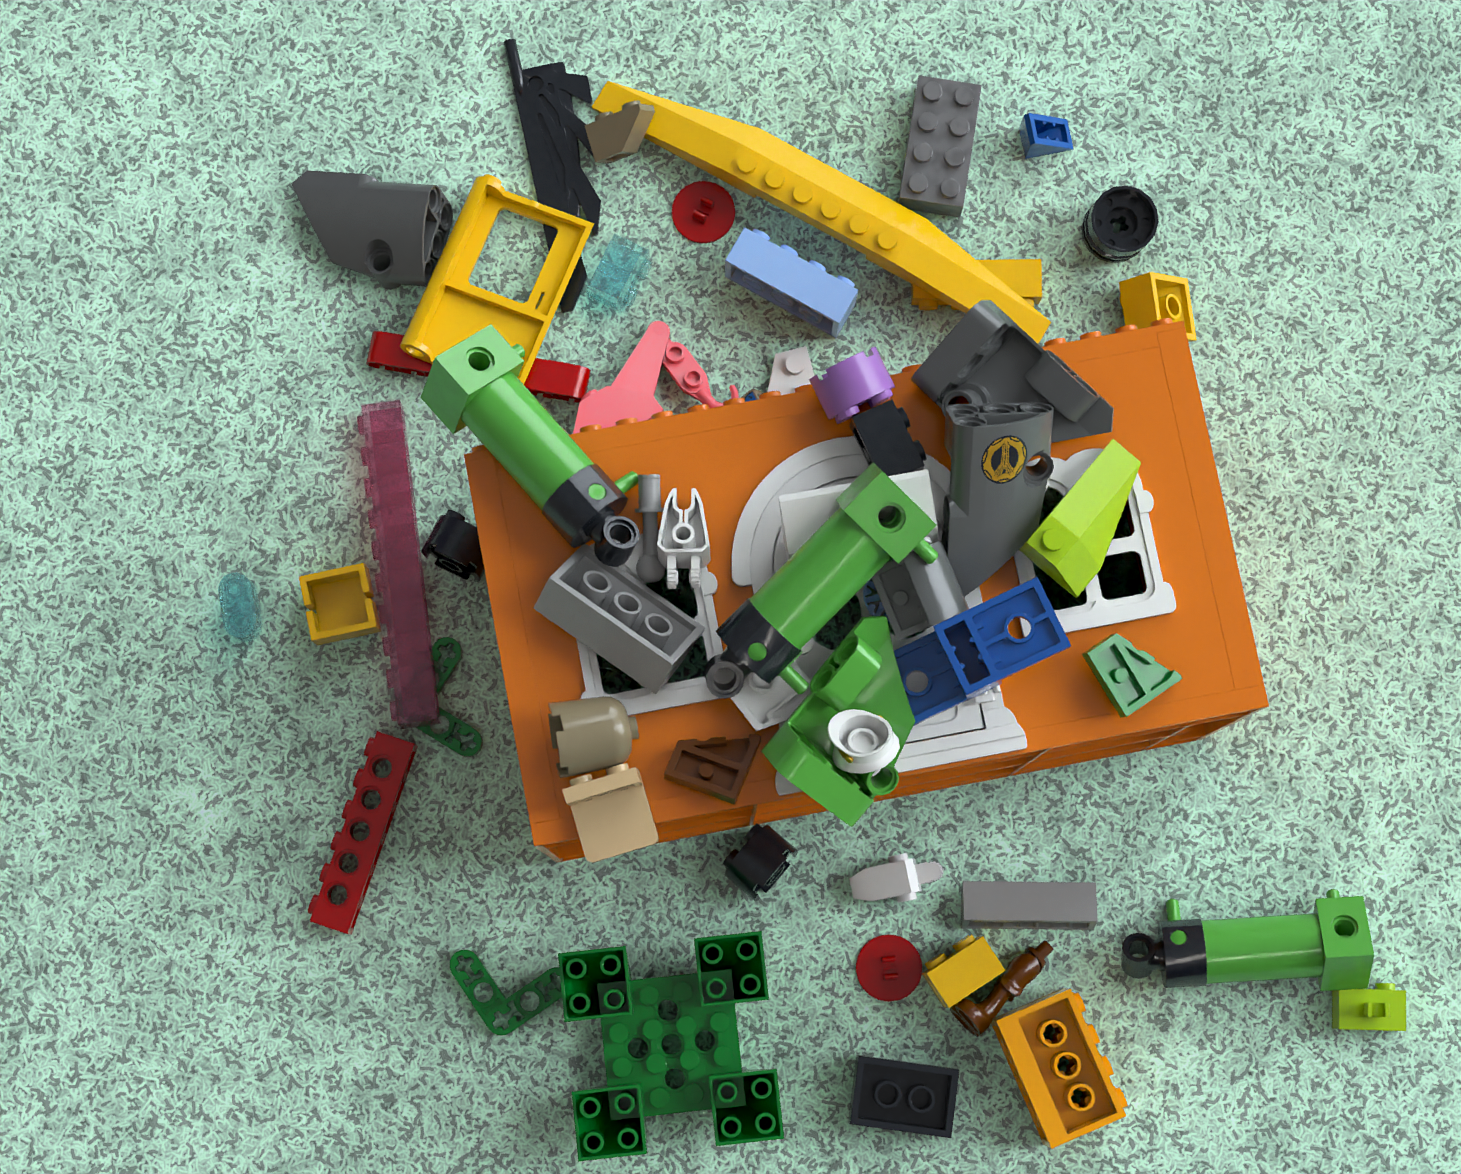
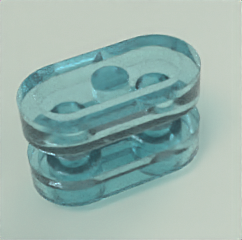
(240, 607)

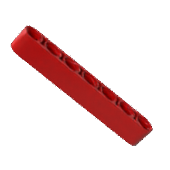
(546, 376)

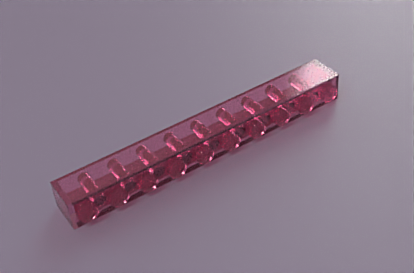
(400, 565)

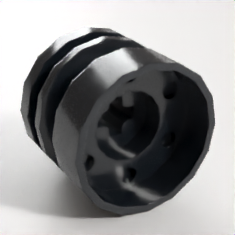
(1129, 208)

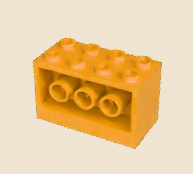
(1036, 1071)

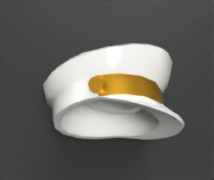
(861, 741)

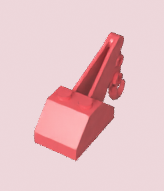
(636, 383)

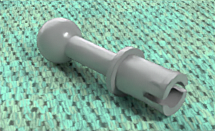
(649, 501)

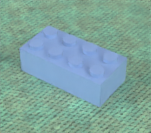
(790, 281)

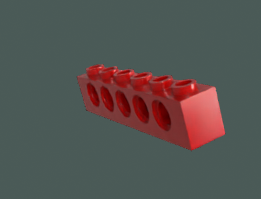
(344, 916)

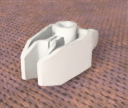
(683, 542)
(895, 879)

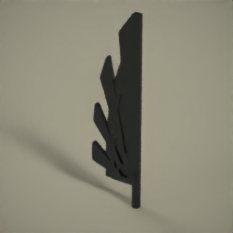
(553, 147)

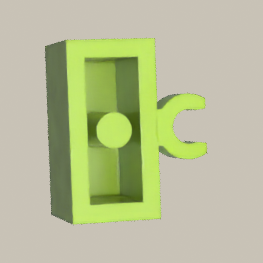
(1370, 1008)

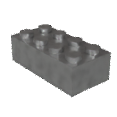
(939, 146)

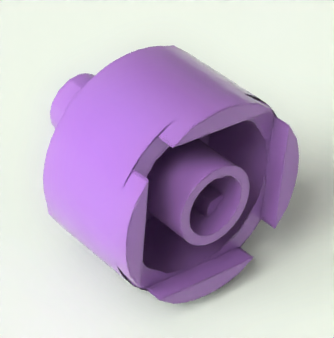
(852, 385)

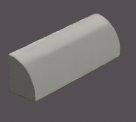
(1028, 905)

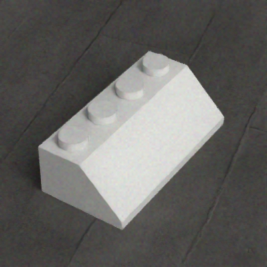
(808, 510)

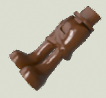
(1019, 973)

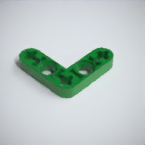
(465, 729)
(498, 1001)

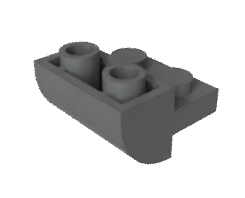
(918, 592)

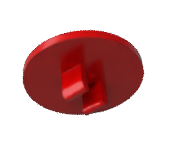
(703, 212)
(889, 968)

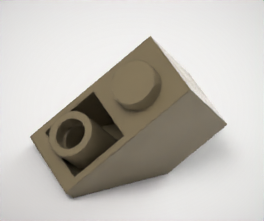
(619, 133)

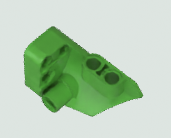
(858, 677)

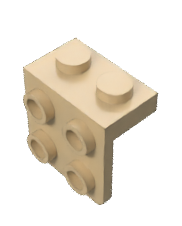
(611, 813)

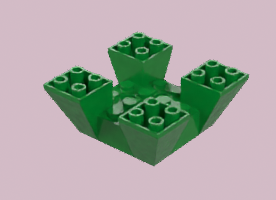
(613, 1116)

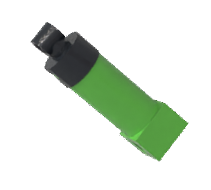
(480, 389)
(818, 581)
(1197, 952)

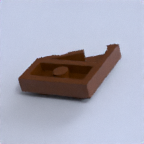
(713, 765)

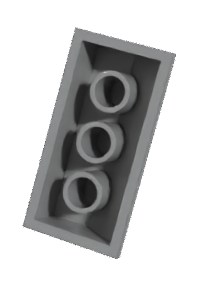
(618, 618)

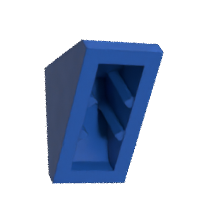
(1044, 135)

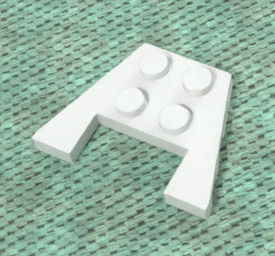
(764, 702)

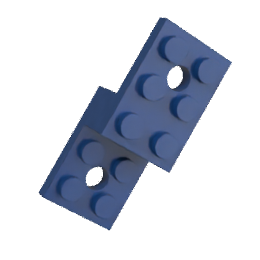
(976, 650)

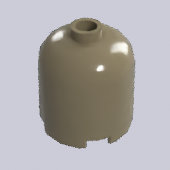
(591, 734)

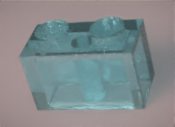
(618, 274)

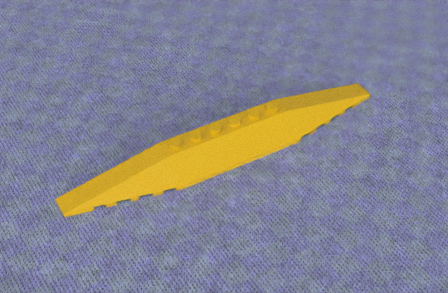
(828, 201)

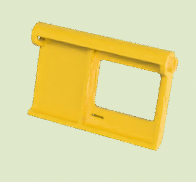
(456, 309)

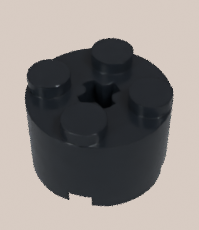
(455, 546)
(759, 861)

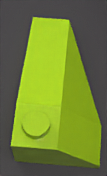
(1081, 526)

